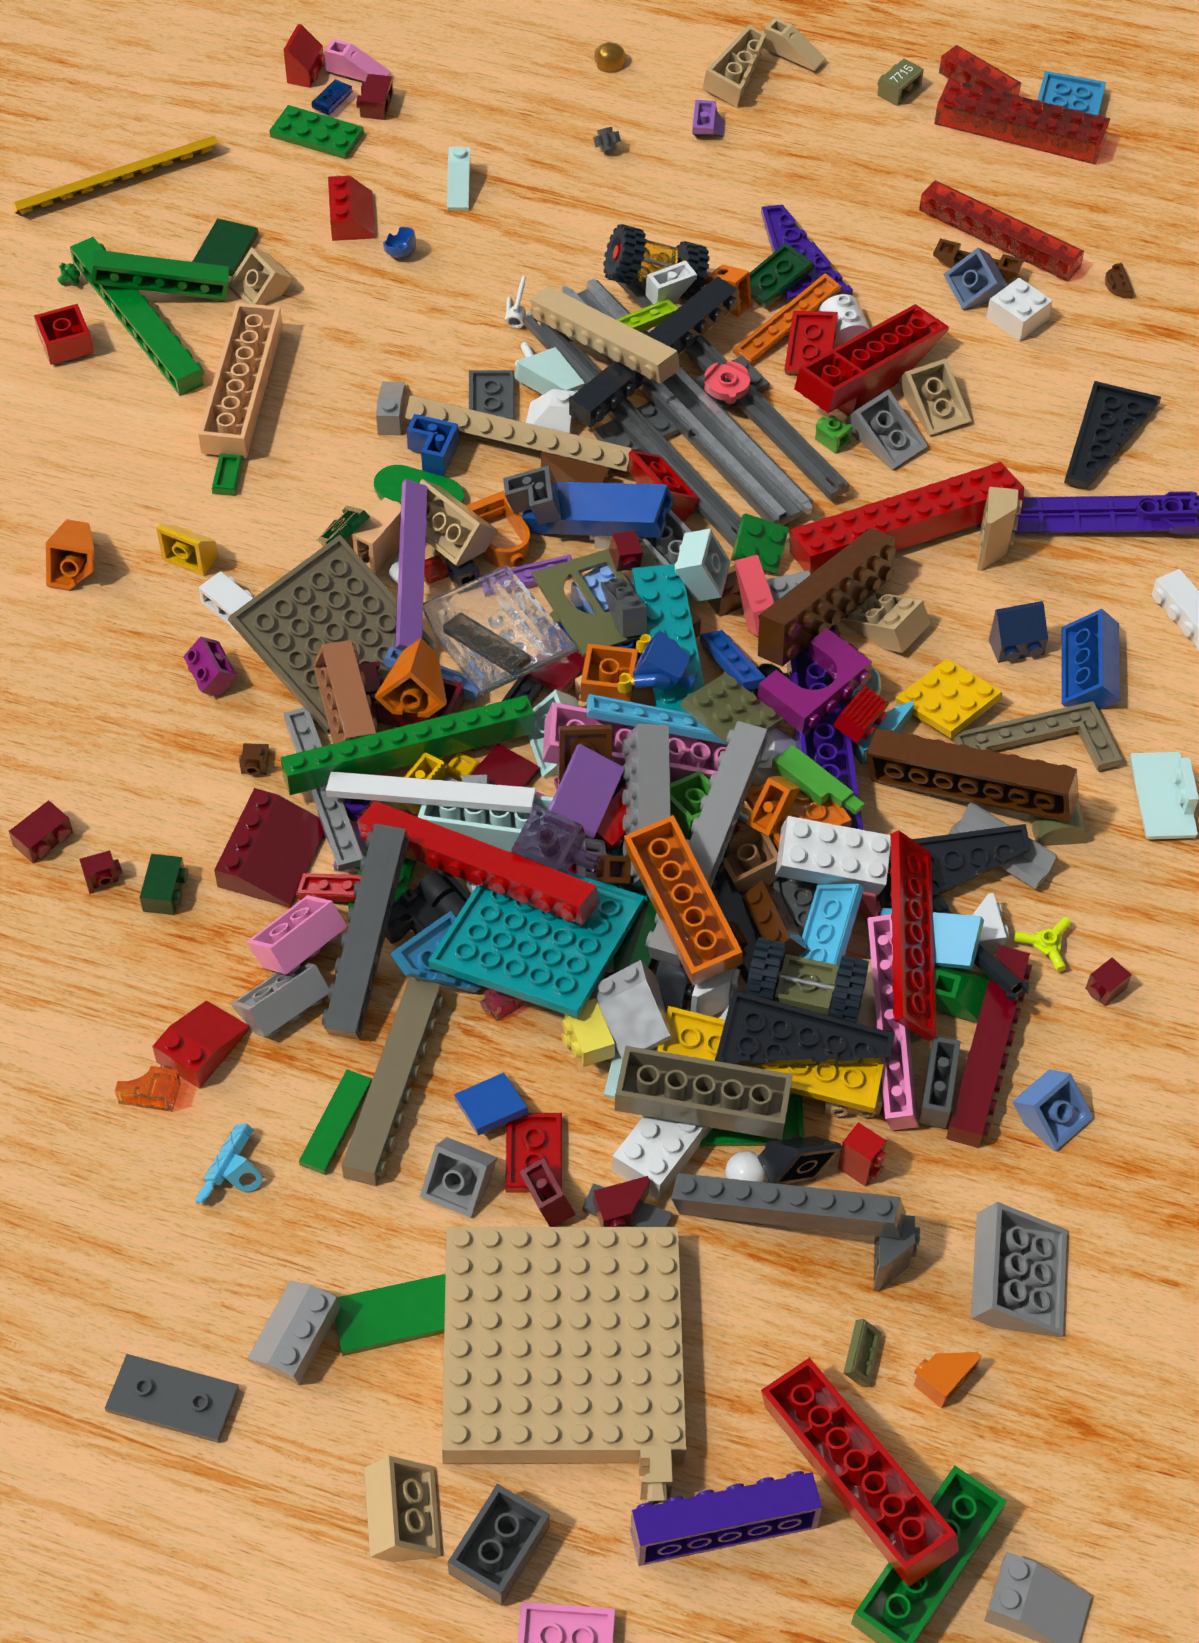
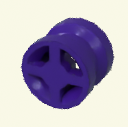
(355, 810)

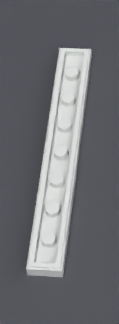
(431, 792)

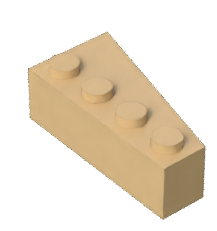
(734, 67)

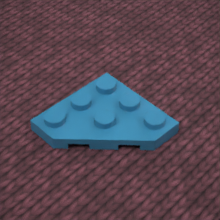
(415, 953)

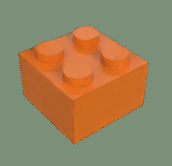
(603, 668)

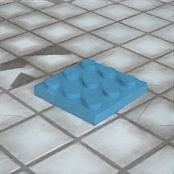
(1072, 92)

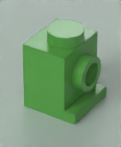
(833, 433)

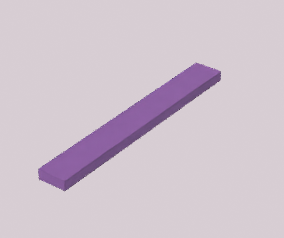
(411, 564)

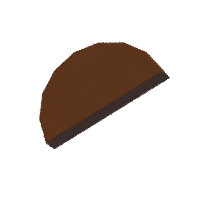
(1117, 281)

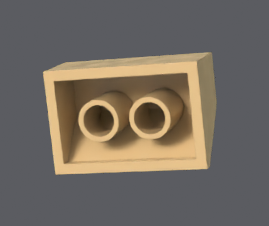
(997, 525)
(402, 1510)

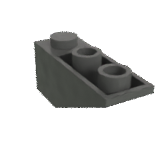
(625, 607)

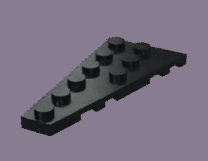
(966, 856)
(781, 1034)

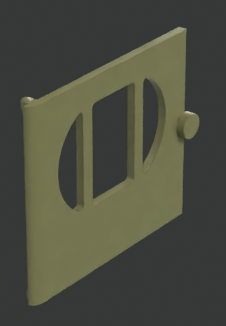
(582, 626)

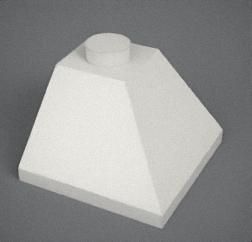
(552, 410)

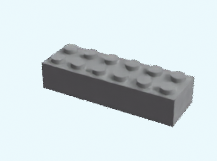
(646, 782)

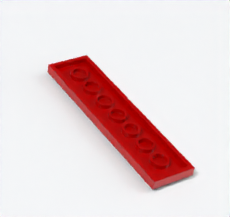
(912, 936)

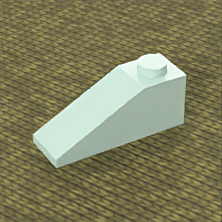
(458, 179)

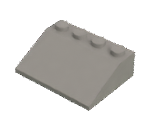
(1019, 1272)

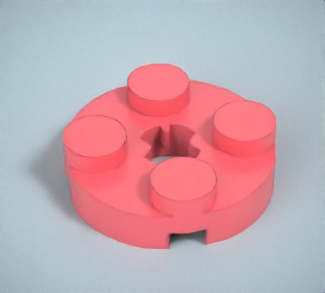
(727, 391)

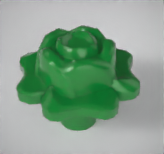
(69, 274)

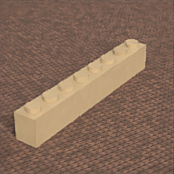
(605, 334)

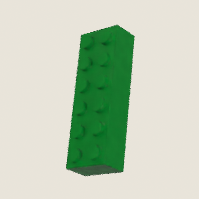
(902, 1613)

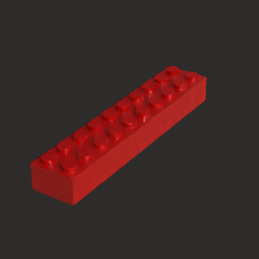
(908, 517)

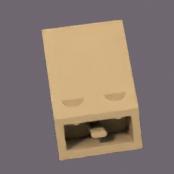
(889, 620)

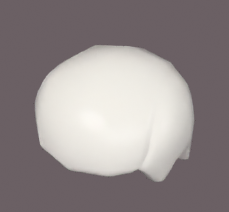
(745, 1166)

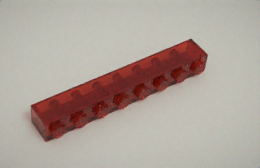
(1001, 230)

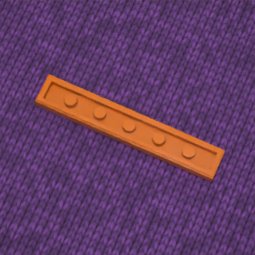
(780, 324)

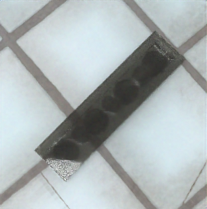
(487, 643)

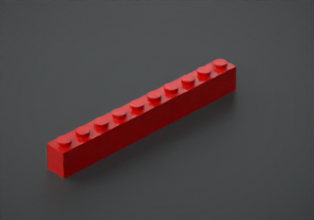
(487, 865)

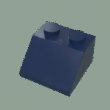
(1019, 632)

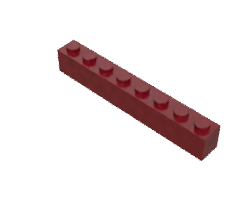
(988, 1055)

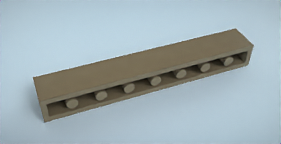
(392, 1082)

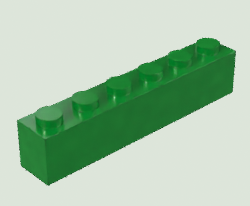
(159, 275)

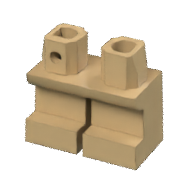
(656, 1467)

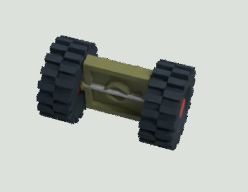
(807, 981)

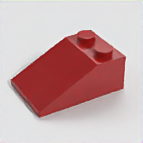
(199, 1042)

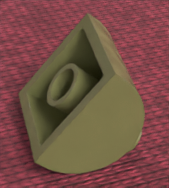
(1055, 832)

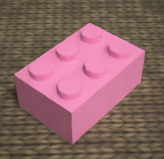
(297, 935)

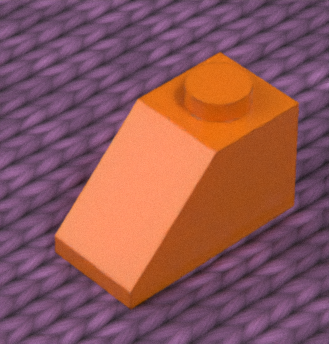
(772, 804)
(945, 1374)

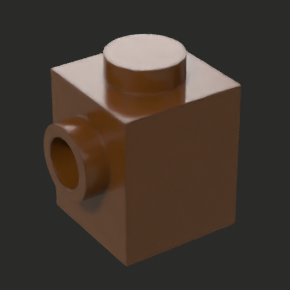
(613, 869)

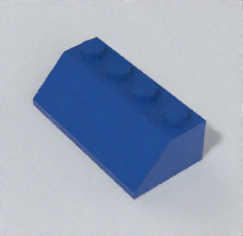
(1091, 661)

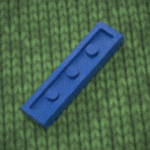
(732, 659)

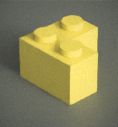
(588, 1035)

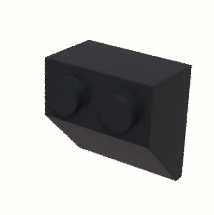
(797, 1158)

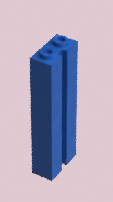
(607, 509)

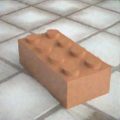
(343, 692)

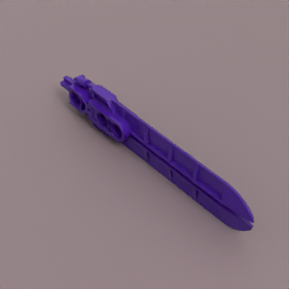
(1140, 513)

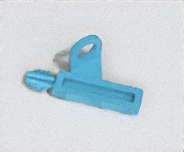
(231, 1165)

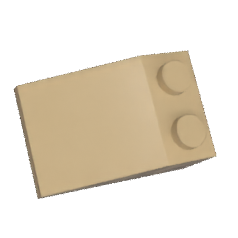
(934, 397)

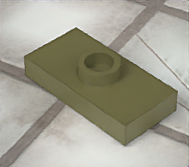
(862, 1352)

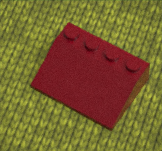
(269, 849)

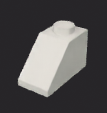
(669, 282)

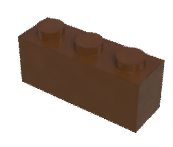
(773, 918)

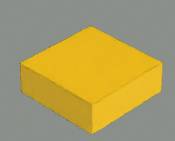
(460, 766)

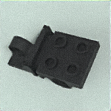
(426, 904)

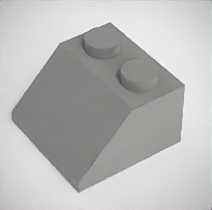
(458, 1176)

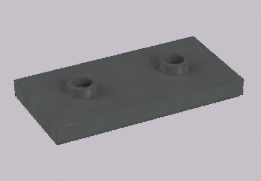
(172, 1398)

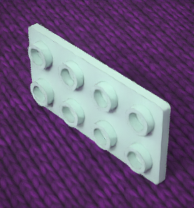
(1165, 794)

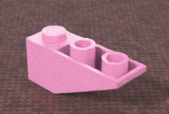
(350, 61)

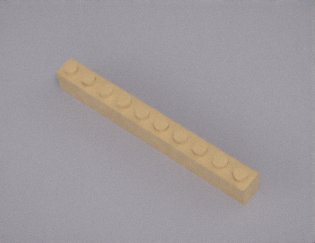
(523, 433)

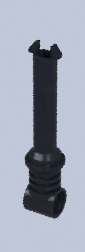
(988, 963)

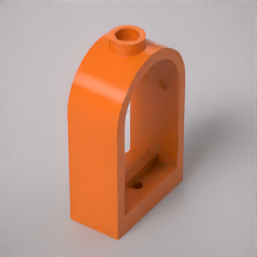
(493, 507)

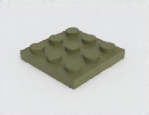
(726, 702)

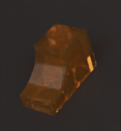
(153, 1090)

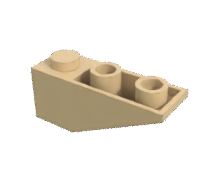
(789, 43)

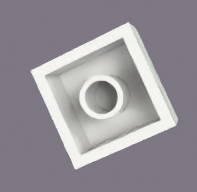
(1019, 309)

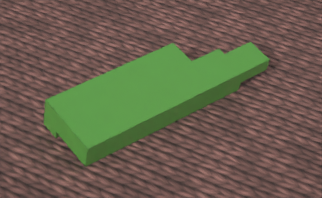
(814, 780)

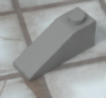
(390, 408)

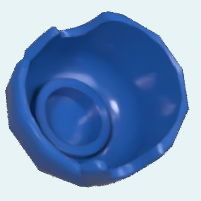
(401, 244)

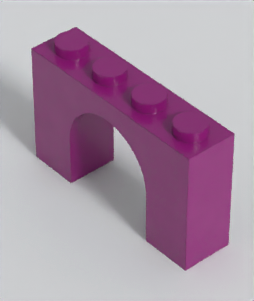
(806, 707)

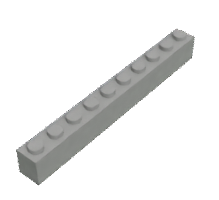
(718, 816)

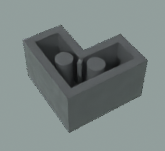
(534, 491)

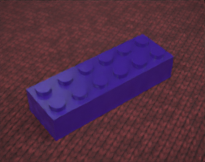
(725, 1517)

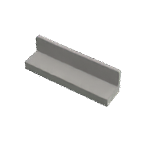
(1030, 868)

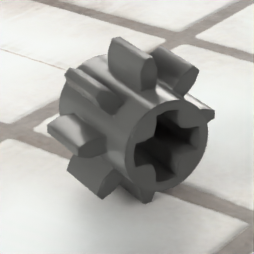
(607, 139)

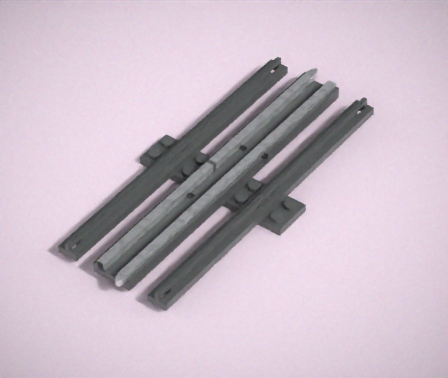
(685, 408)

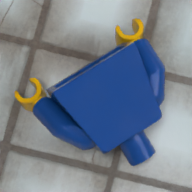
(659, 665)

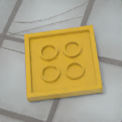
(949, 698)

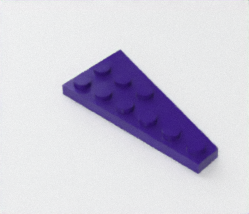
(782, 229)

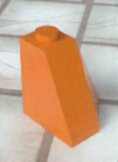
(69, 555)
(414, 682)

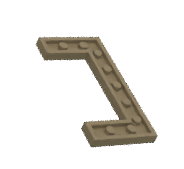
(1077, 718)

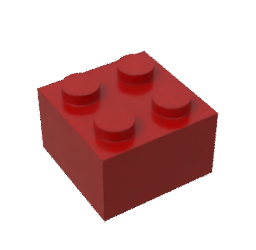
(64, 334)

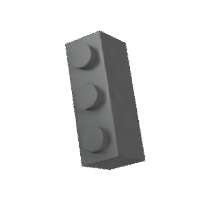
(939, 1082)

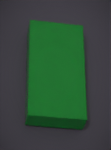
(227, 474)

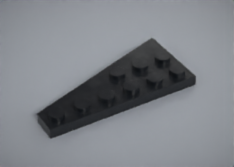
(1107, 425)

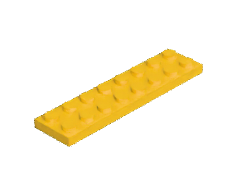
(842, 1083)

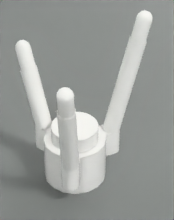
(516, 314)

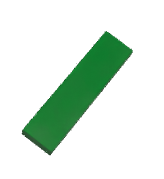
(335, 1122)

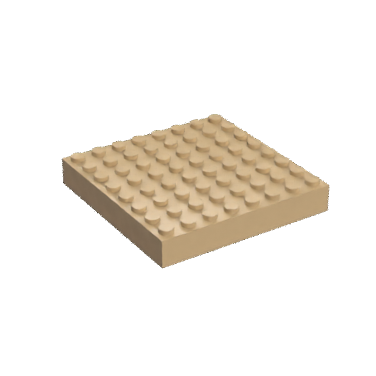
(562, 1345)

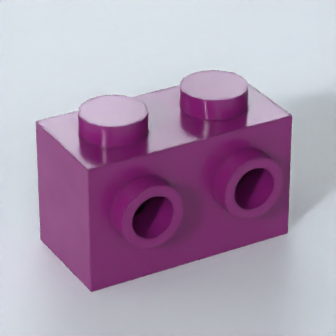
(210, 666)

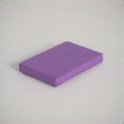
(586, 788)

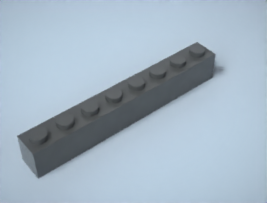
(366, 932)
(789, 1205)

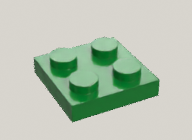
(761, 539)

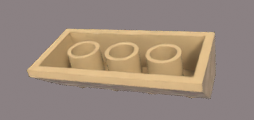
(454, 527)

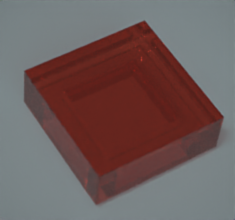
(434, 570)

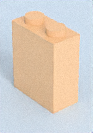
(379, 535)

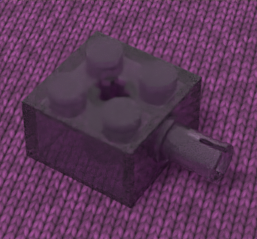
(567, 839)

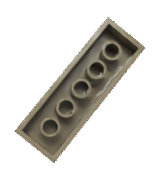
(703, 1092)

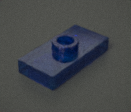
(331, 97)

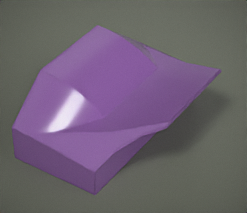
(707, 118)

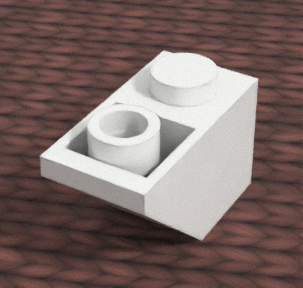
(993, 930)

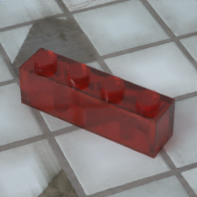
(970, 69)

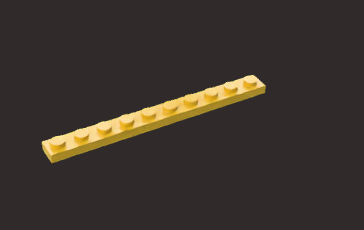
(106, 178)

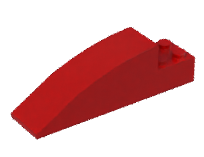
(870, 361)

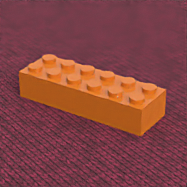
(683, 900)

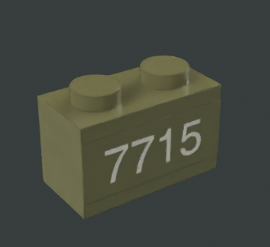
(900, 82)

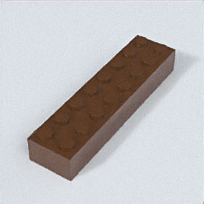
(825, 596)
(973, 775)

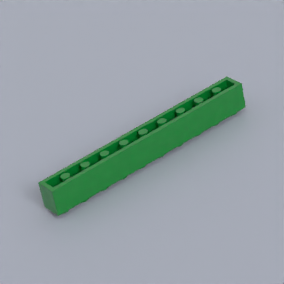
(143, 325)
(408, 743)

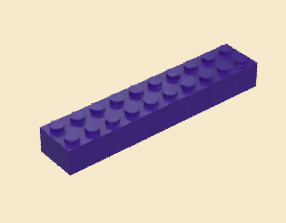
(825, 742)

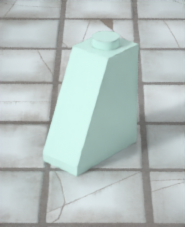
(547, 372)

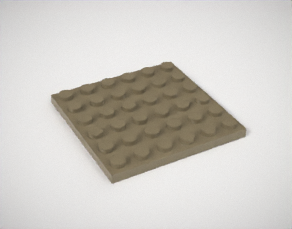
(316, 604)

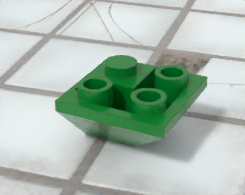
(960, 992)

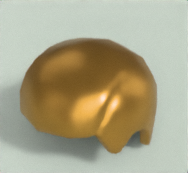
(610, 57)

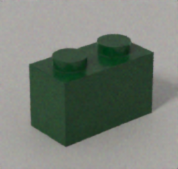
(163, 884)

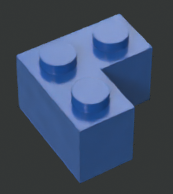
(435, 440)

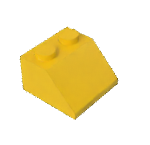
(186, 548)

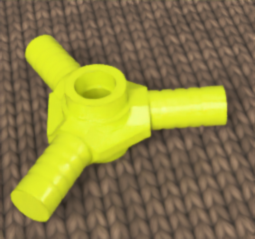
(1047, 942)

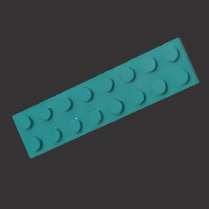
(669, 612)

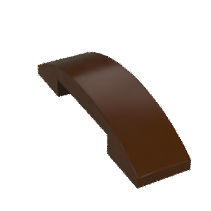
(950, 254)

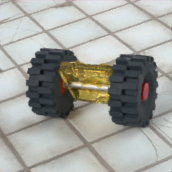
(634, 257)

